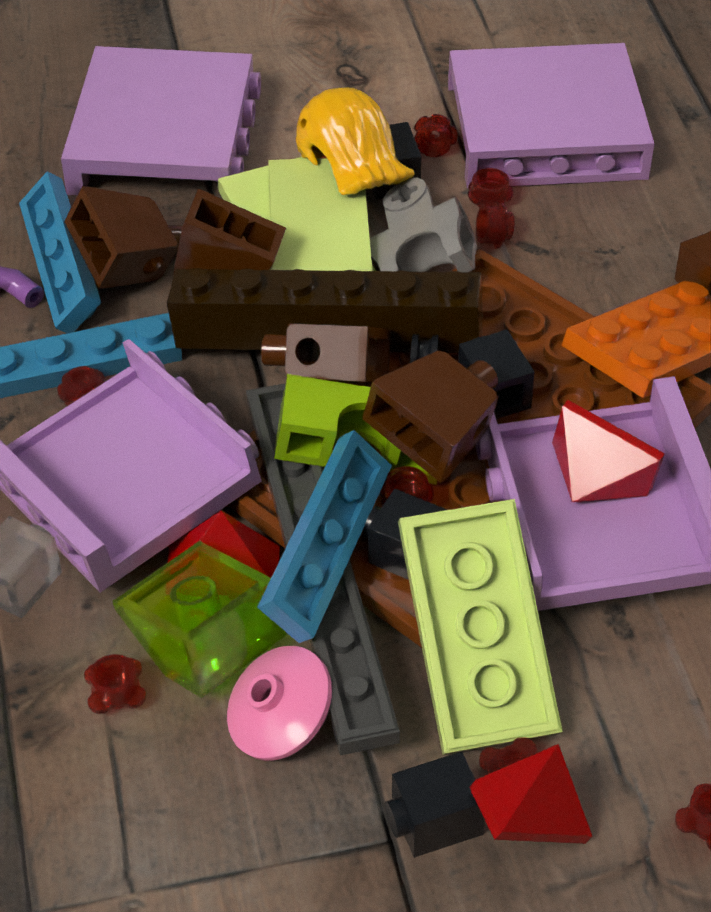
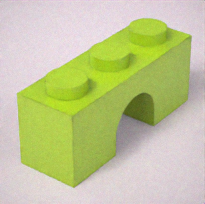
(320, 412)

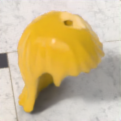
(353, 137)

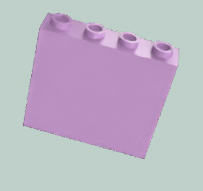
(552, 114)
(161, 115)
(127, 469)
(607, 545)

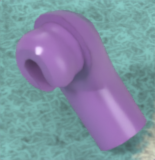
(20, 287)

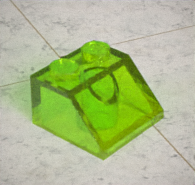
(200, 617)

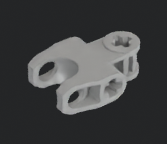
(421, 232)

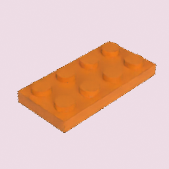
(648, 338)

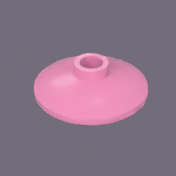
(279, 703)

